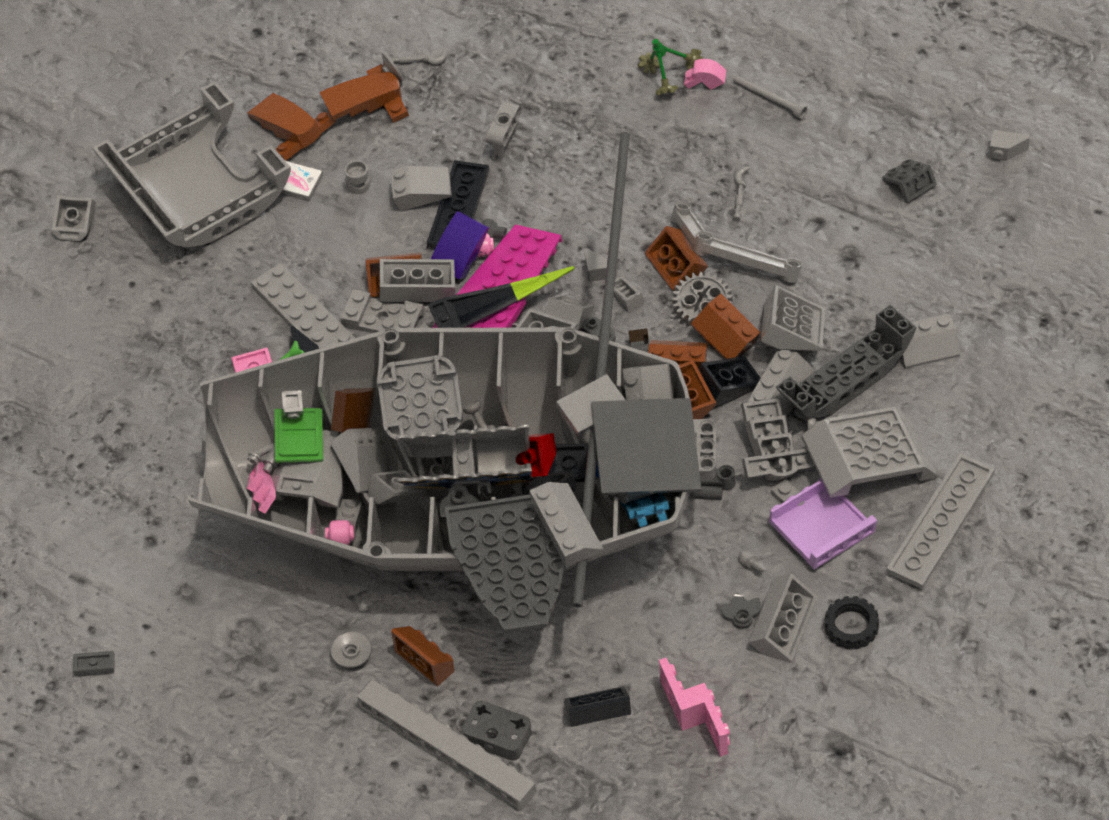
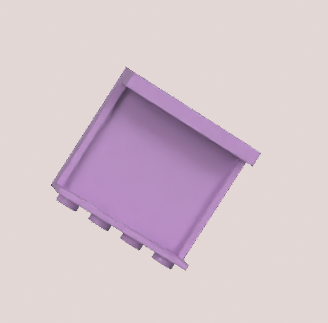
(821, 525)

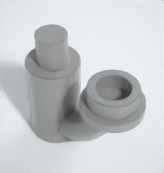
(255, 457)

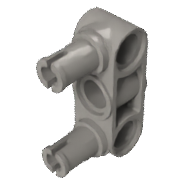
(502, 127)

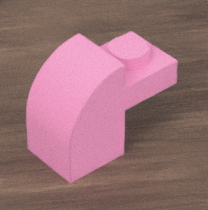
(705, 71)

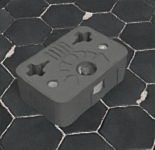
(497, 729)

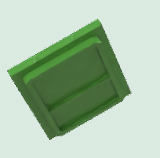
(300, 437)

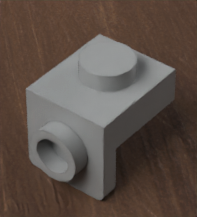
(292, 404)

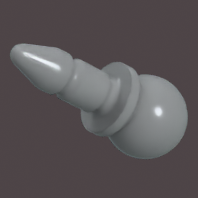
(747, 559)

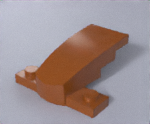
(367, 93)
(289, 123)

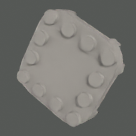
(420, 396)

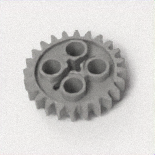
(687, 292)

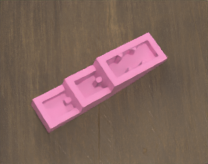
(262, 487)

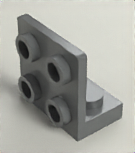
(912, 178)

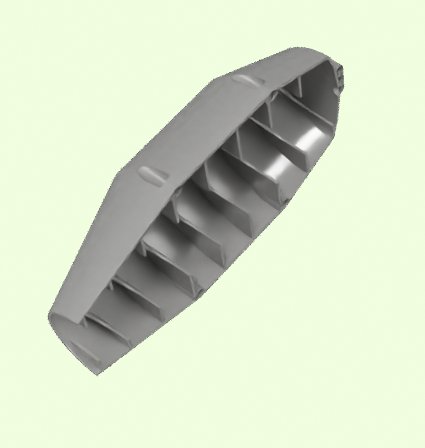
(508, 369)

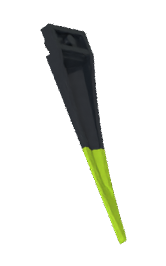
(474, 307)

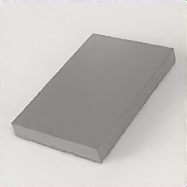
(577, 405)

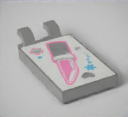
(301, 182)

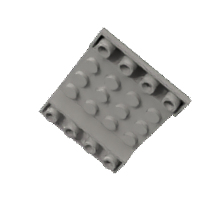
(866, 449)

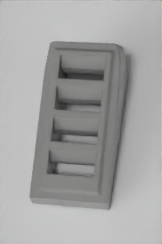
(628, 294)

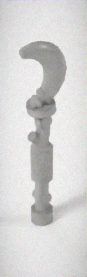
(408, 59)
(739, 198)

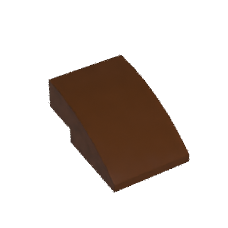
(352, 409)

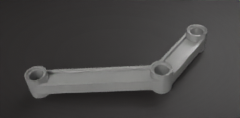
(705, 243)

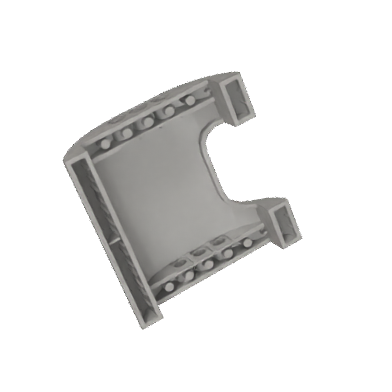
(185, 179)

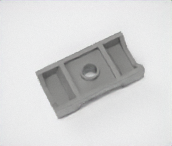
(363, 313)

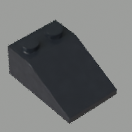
(729, 378)

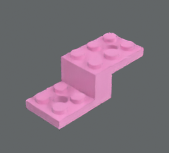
(694, 706)

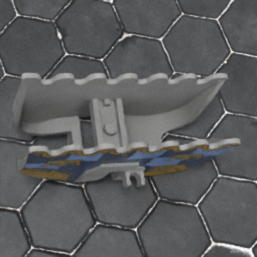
(495, 454)

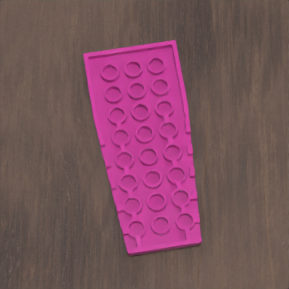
(516, 258)

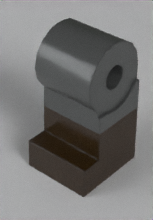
(638, 339)

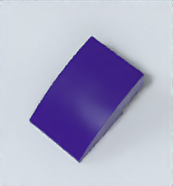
(461, 243)

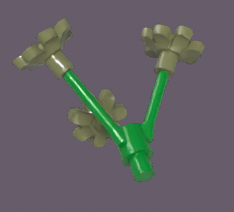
(654, 60)

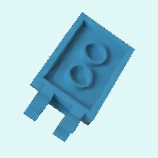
(647, 506)

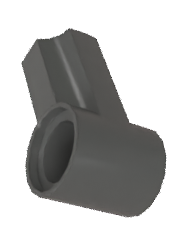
(720, 478)

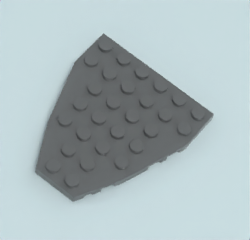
(507, 560)

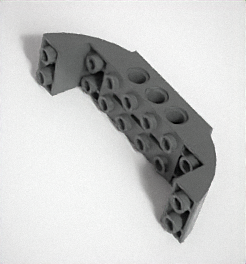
(852, 369)

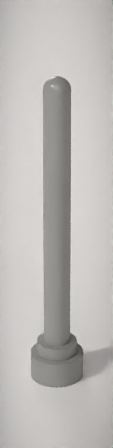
(798, 109)

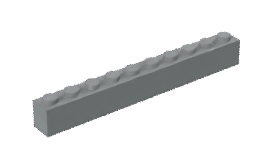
(447, 745)

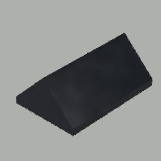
(598, 706)

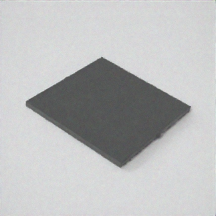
(646, 446)

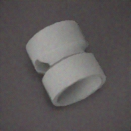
(357, 177)

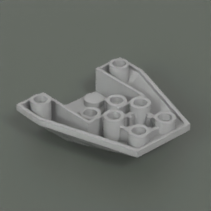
(312, 479)

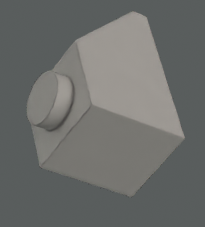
(1007, 144)

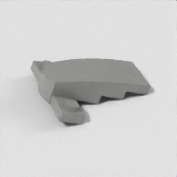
(771, 443)

